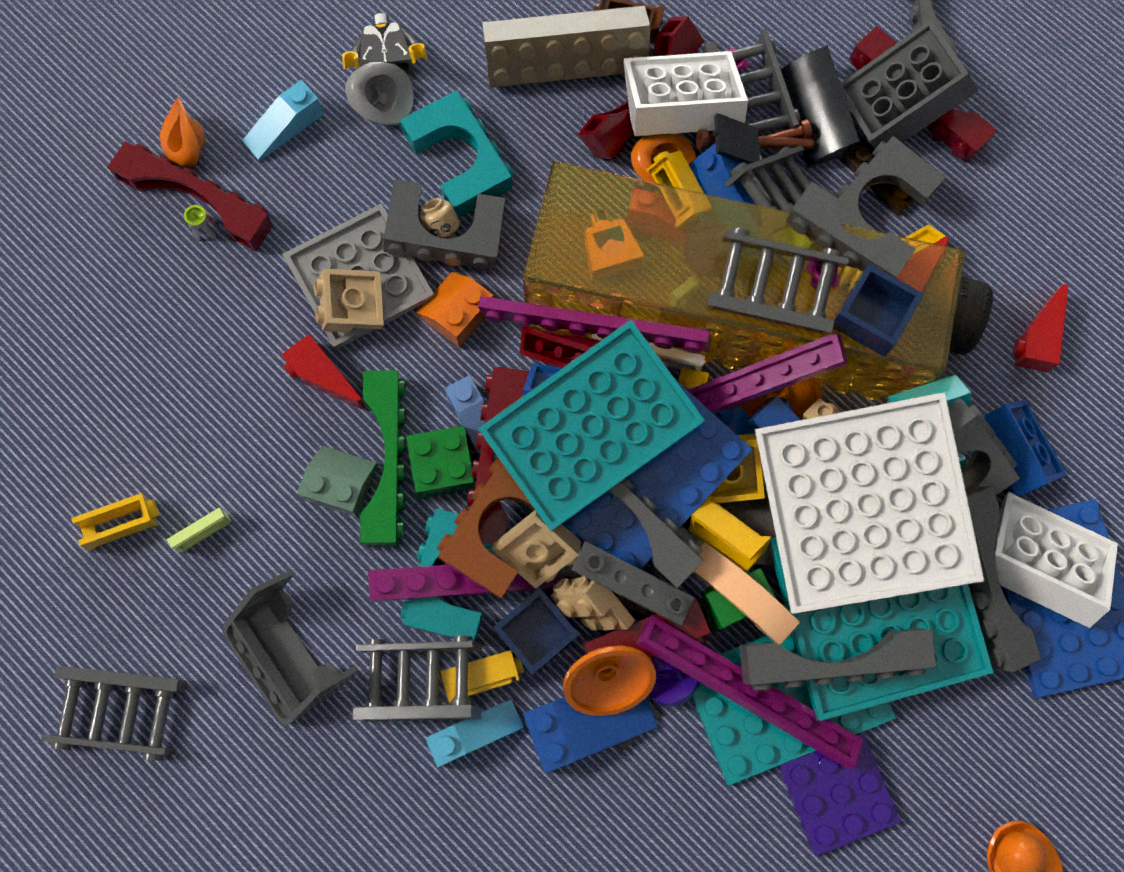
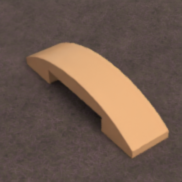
(746, 595)

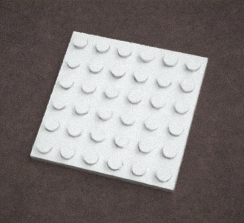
(869, 504)

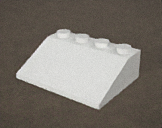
(683, 92)
(1054, 561)

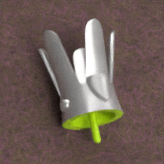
(196, 219)

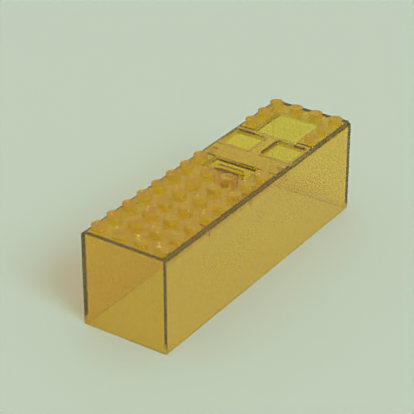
(659, 253)

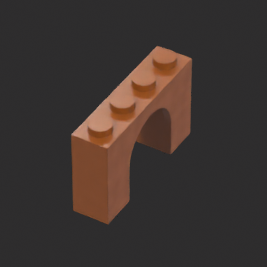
(464, 548)

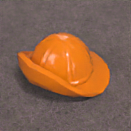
(181, 137)
(652, 145)
(1021, 848)

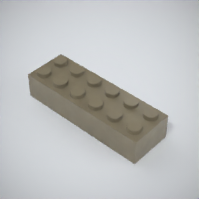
(564, 45)

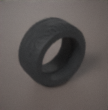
(971, 314)

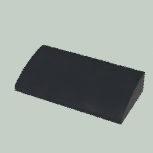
(820, 100)

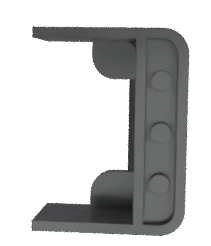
(276, 655)

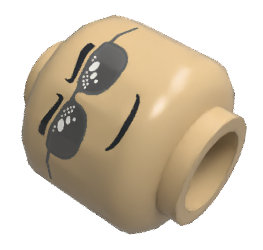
(439, 218)

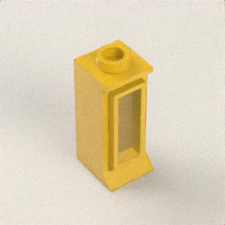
(673, 171)
(89, 520)
(728, 535)
(485, 674)

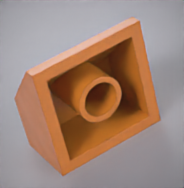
(455, 308)

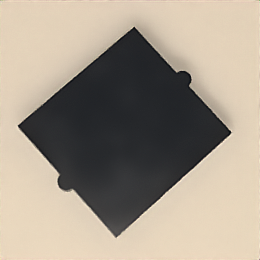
(736, 139)

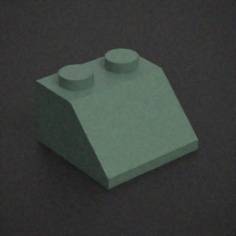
(337, 481)

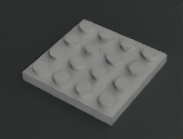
(359, 246)

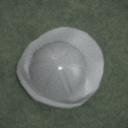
(380, 93)

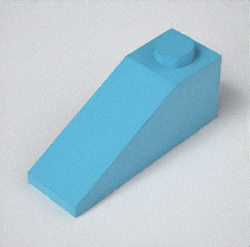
(283, 120)
(474, 734)

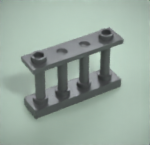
(766, 48)
(745, 173)
(785, 312)
(631, 586)
(105, 683)
(432, 709)

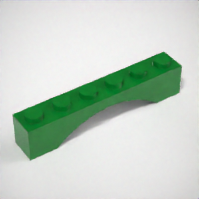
(381, 517)

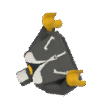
(385, 44)

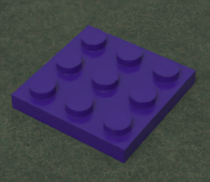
(838, 802)

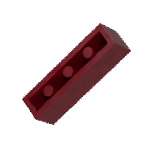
(553, 347)
(694, 626)

